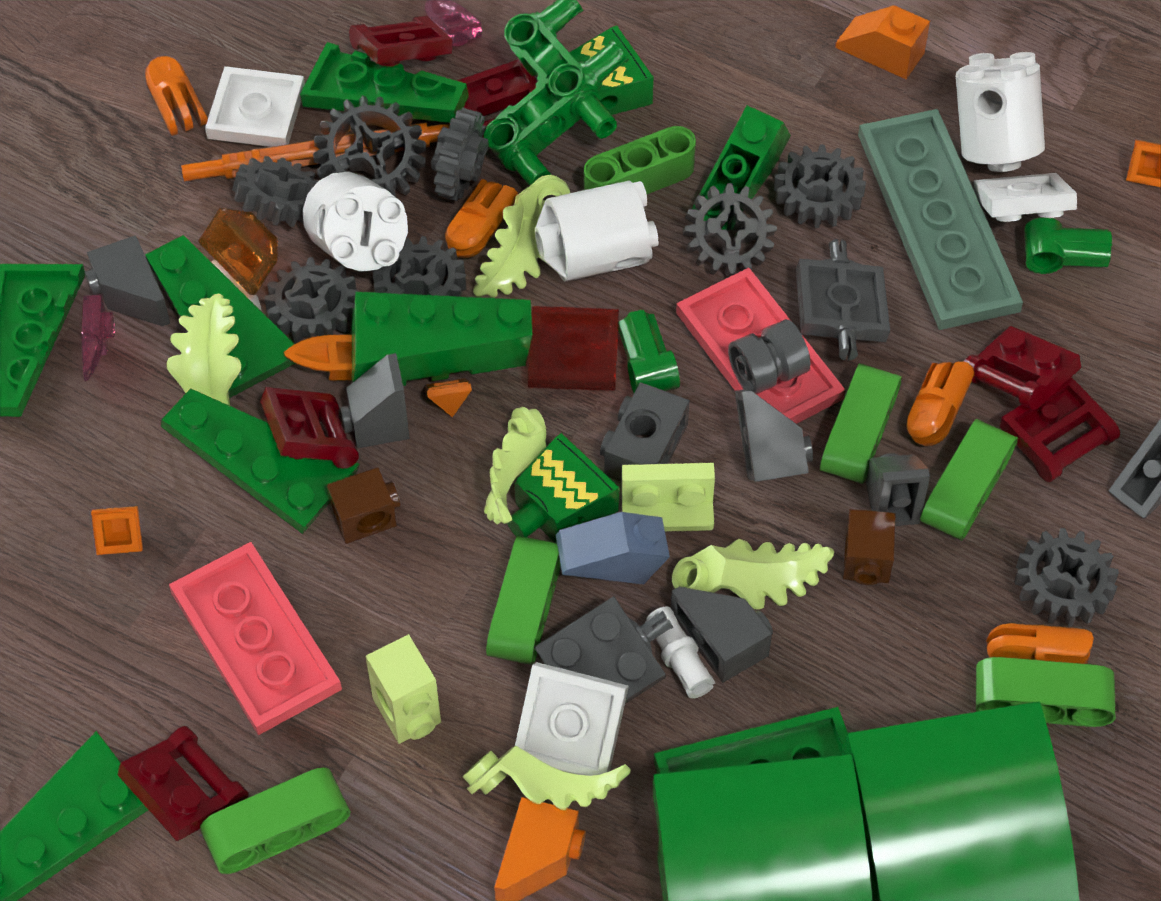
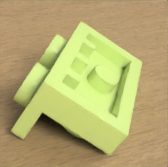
(671, 491)

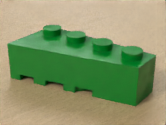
(439, 333)

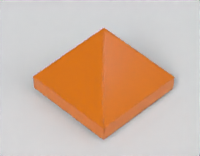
(1145, 164)
(449, 394)
(117, 530)

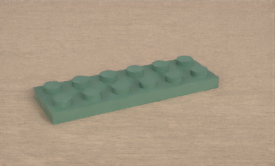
(939, 219)

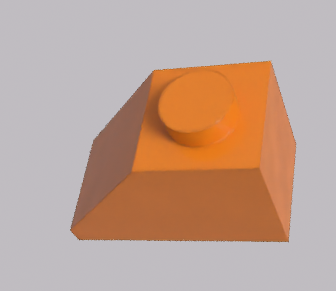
(887, 39)
(538, 849)

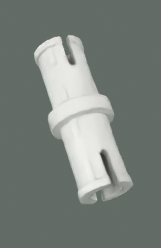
(681, 654)

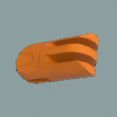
(172, 92)
(479, 218)
(939, 401)
(1040, 643)

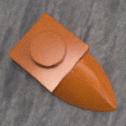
(324, 354)

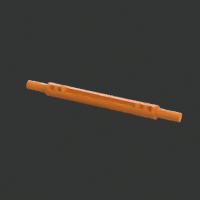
(295, 153)

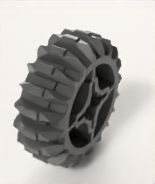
(384, 143)

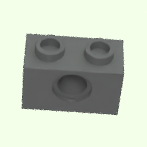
(647, 413)

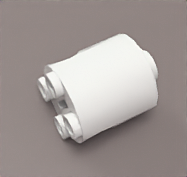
(1000, 110)
(355, 221)
(596, 231)

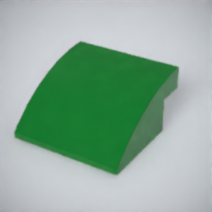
(965, 809)
(763, 832)

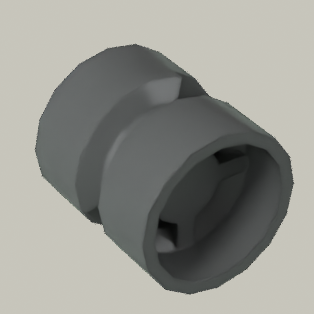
(774, 355)

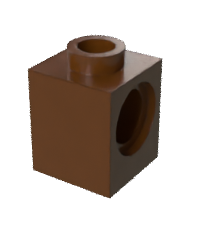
(363, 504)
(869, 546)

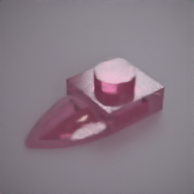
(454, 20)
(96, 329)

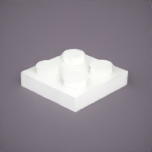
(255, 107)
(1028, 194)
(571, 719)

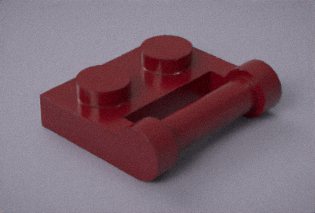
(401, 41)
(498, 88)
(1029, 358)
(1053, 419)
(297, 429)
(171, 792)

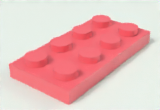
(745, 307)
(255, 638)

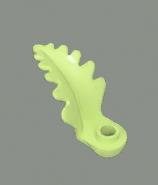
(517, 241)
(205, 349)
(518, 451)
(753, 572)
(541, 781)

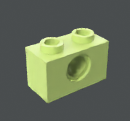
(404, 689)

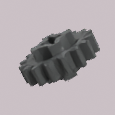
(459, 154)
(819, 186)
(273, 189)
(710, 230)
(422, 271)
(311, 300)
(1066, 577)

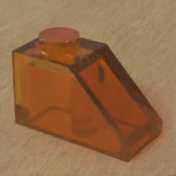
(241, 247)

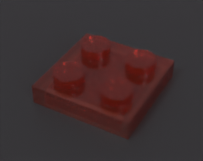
(573, 348)

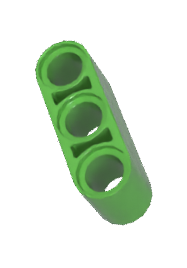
(653, 159)
(860, 423)
(968, 479)
(524, 600)
(1067, 691)
(274, 820)

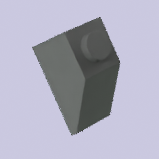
(126, 281)
(377, 405)
(770, 440)
(1141, 479)
(898, 486)
(724, 629)

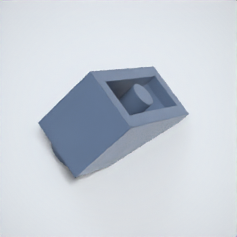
(614, 548)

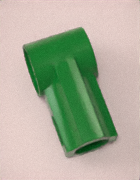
(1051, 246)
(646, 353)

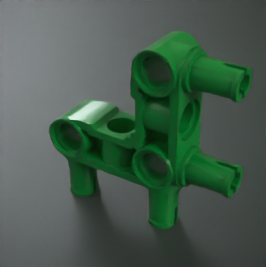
(553, 103)

